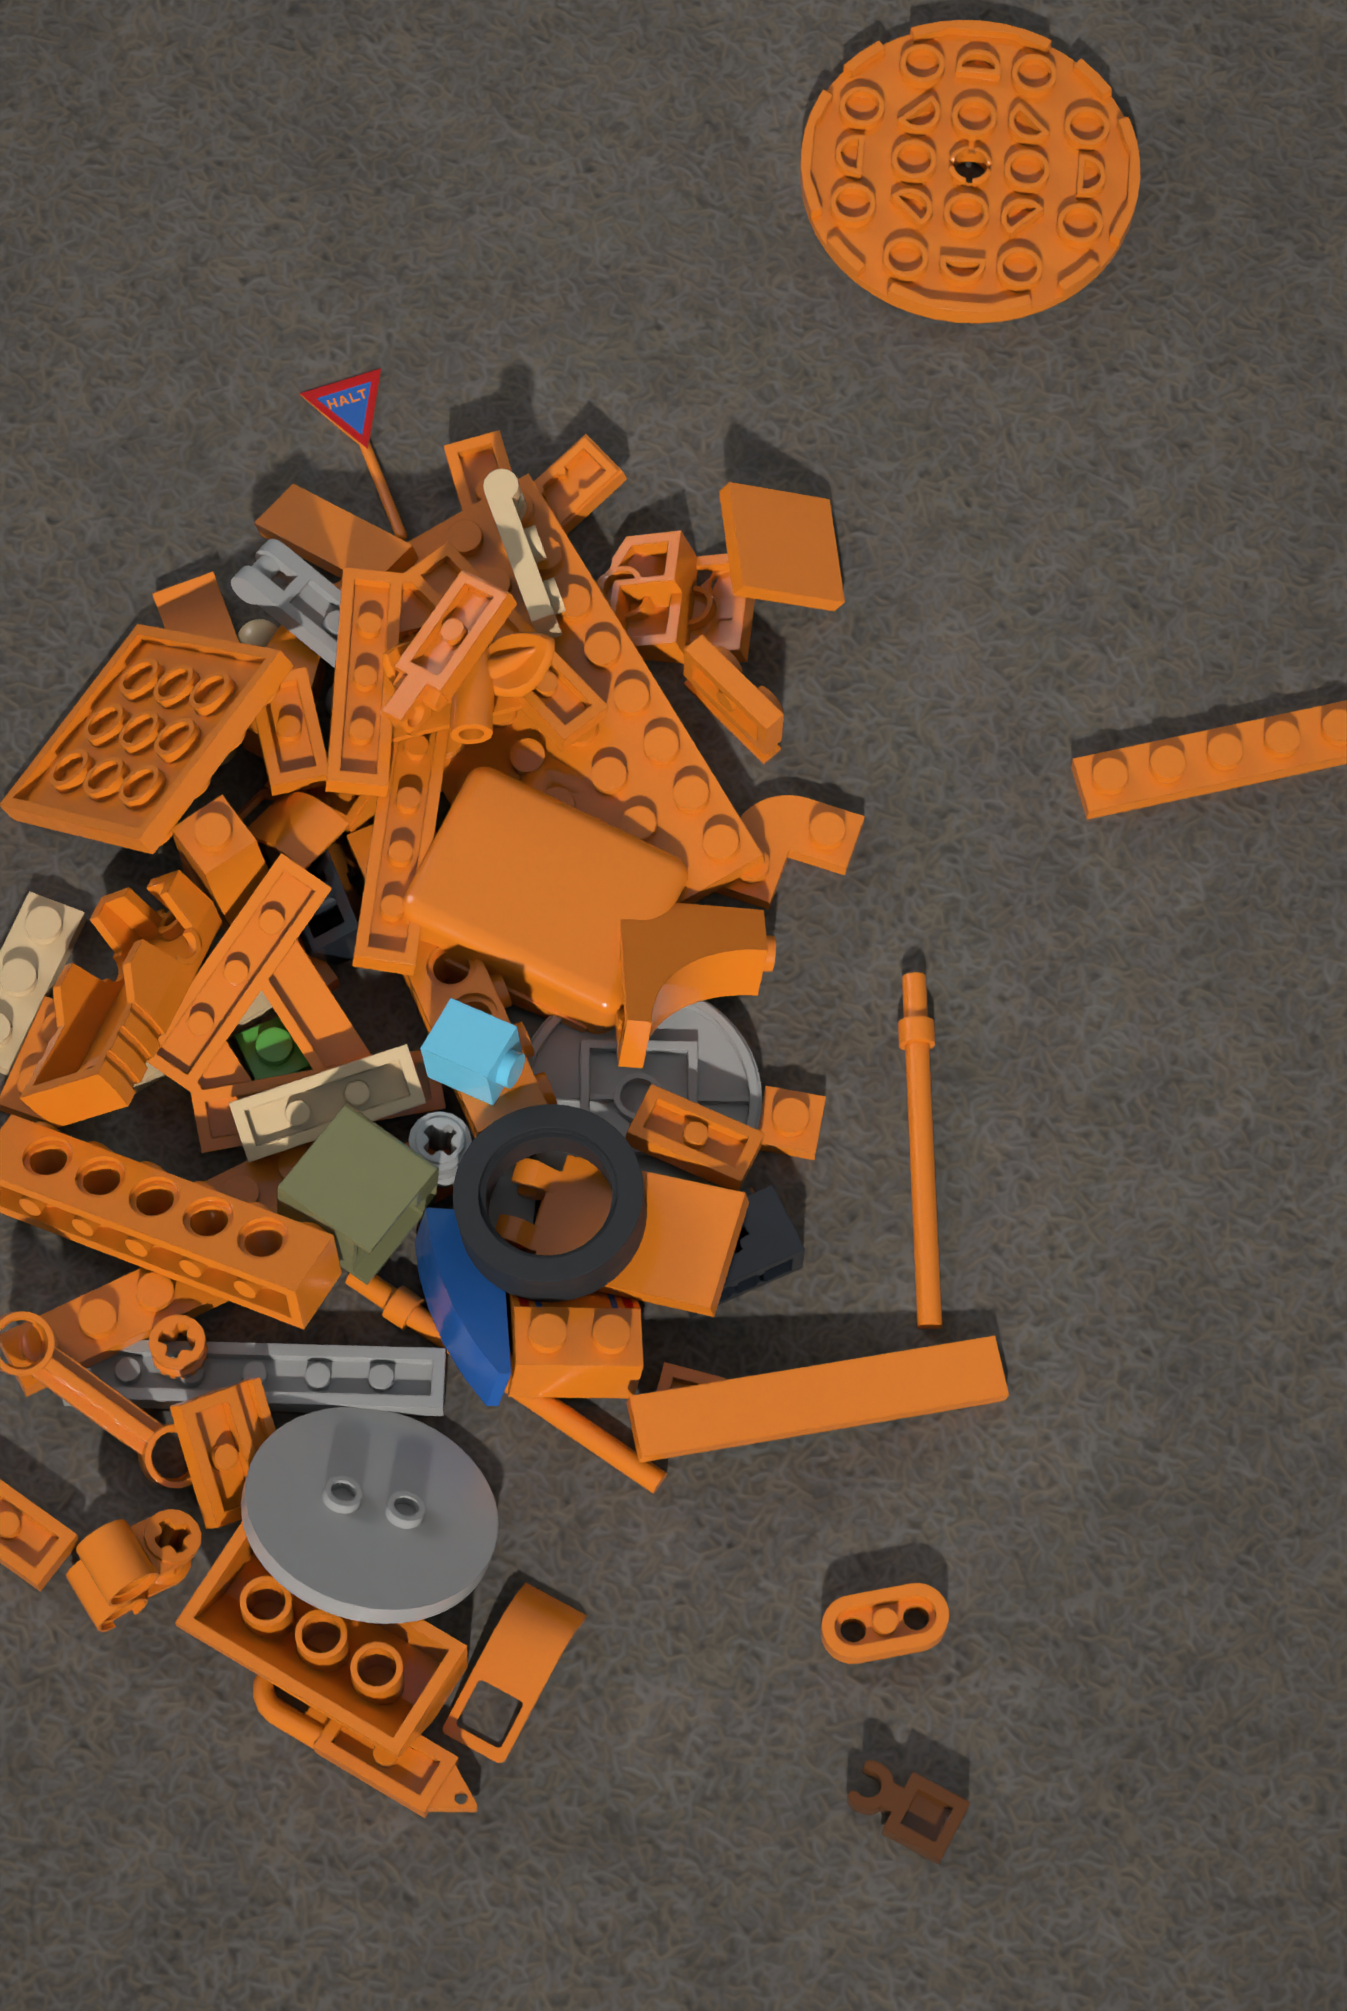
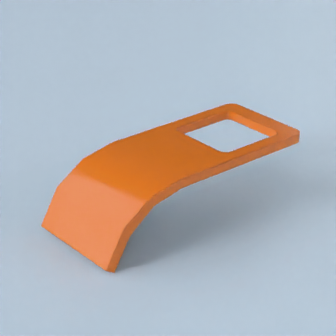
(196, 608)
(295, 825)
(518, 1661)

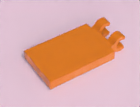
(685, 1238)

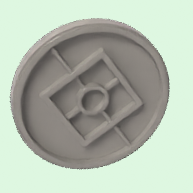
(689, 1054)
(369, 1515)

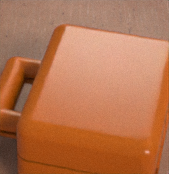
(538, 893)

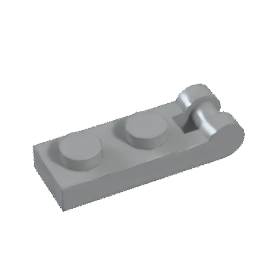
(304, 608)

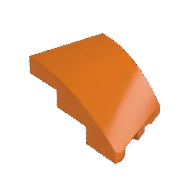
(663, 608)

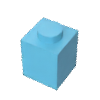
(473, 1052)

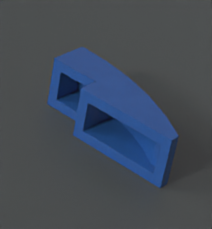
(464, 1306)

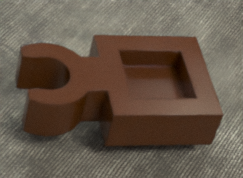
(919, 1815)

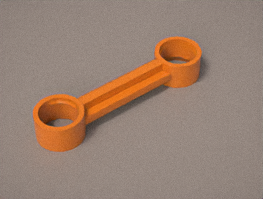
(94, 1398)

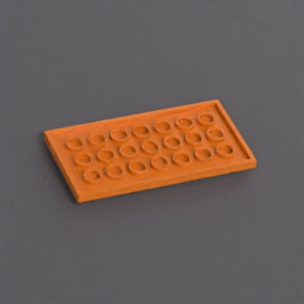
(637, 760)

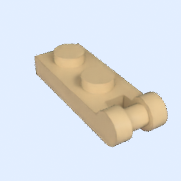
(523, 551)

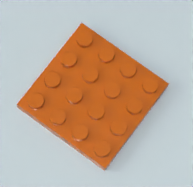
(147, 737)

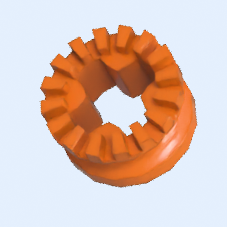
(187, 1361)

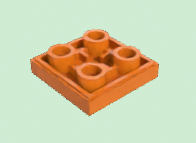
(781, 547)

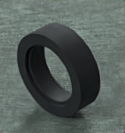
(538, 1131)

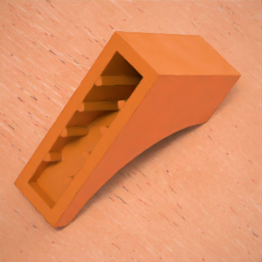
(227, 864)
(682, 960)

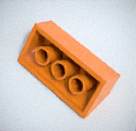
(363, 1675)

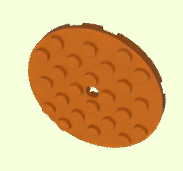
(986, 250)

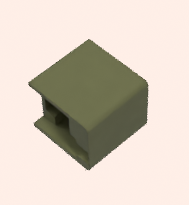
(360, 1190)

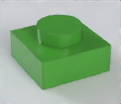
(270, 1050)

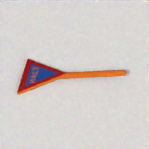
(351, 408)

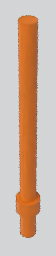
(917, 1037)
(406, 1310)

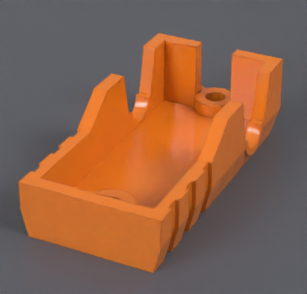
(115, 1025)

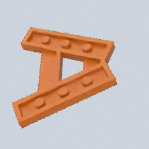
(372, 616)
(254, 956)

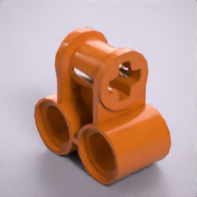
(126, 1566)

